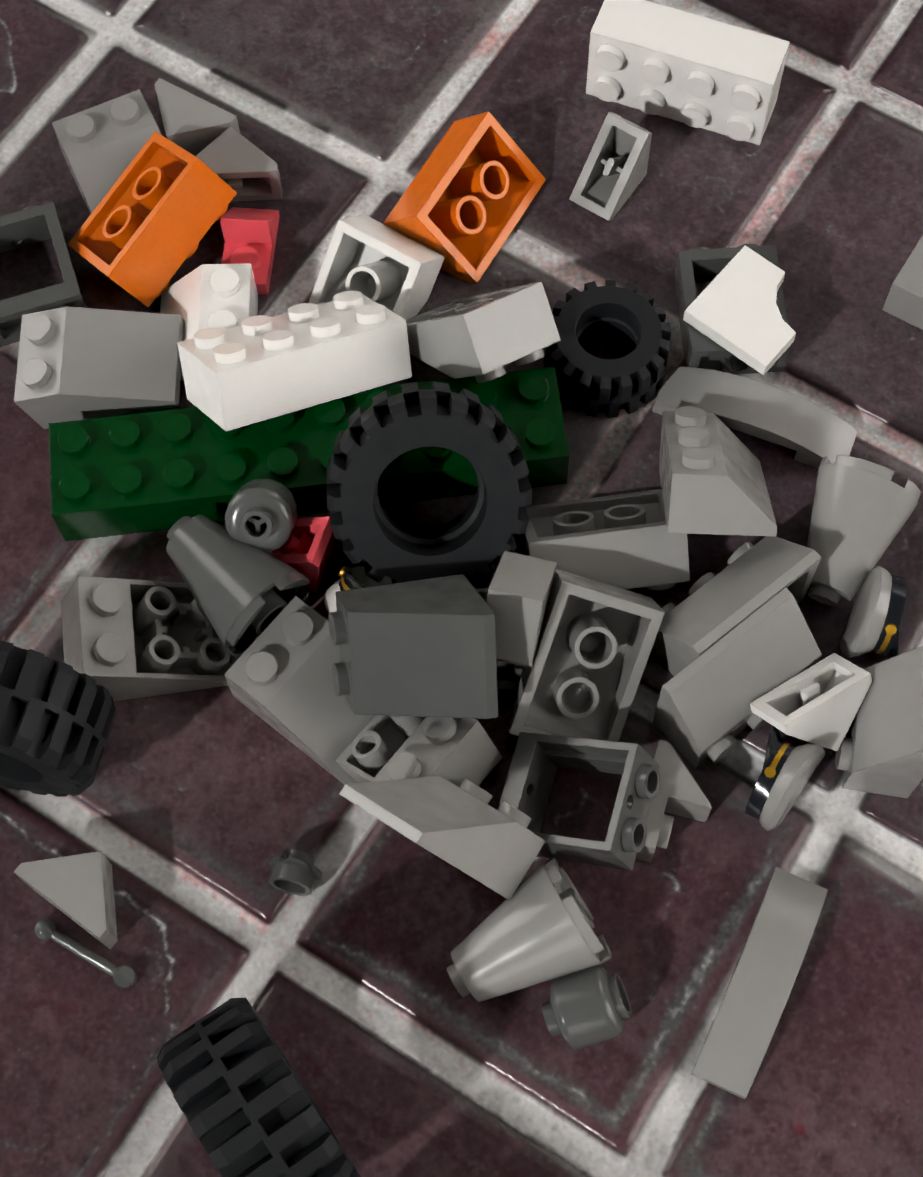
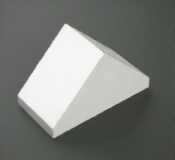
(817, 702)

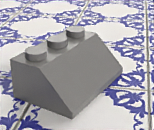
(711, 478)
(610, 540)
(731, 596)
(712, 695)

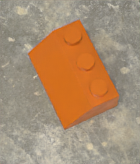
(468, 196)
(153, 218)

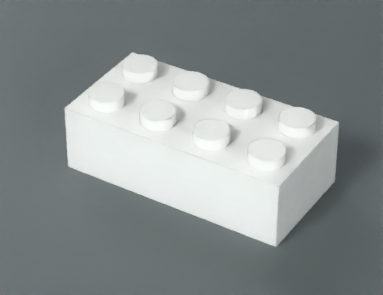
(685, 67)
(294, 359)

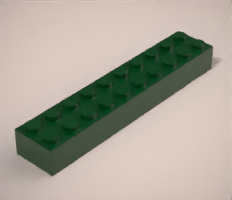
(178, 463)

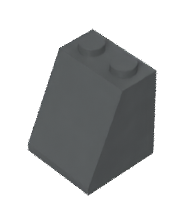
(416, 649)

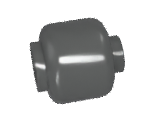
(275, 510)
(587, 1007)

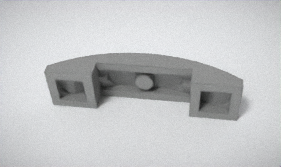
(759, 411)
(760, 983)

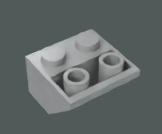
(420, 748)

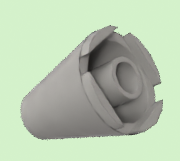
(854, 523)
(529, 939)

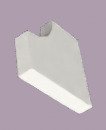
(742, 311)

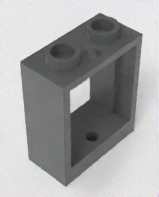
(27, 228)
(703, 265)
(532, 780)

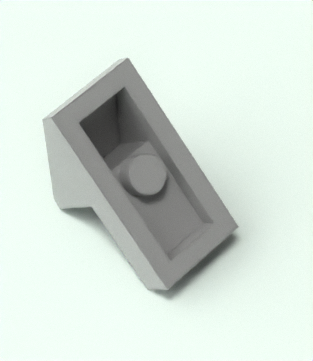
(676, 795)

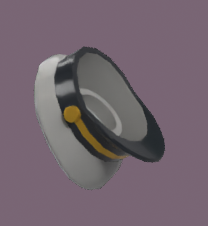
(876, 616)
(782, 779)

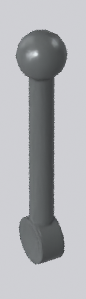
(122, 976)

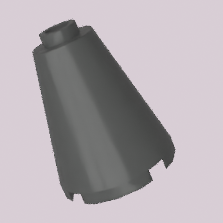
(232, 581)

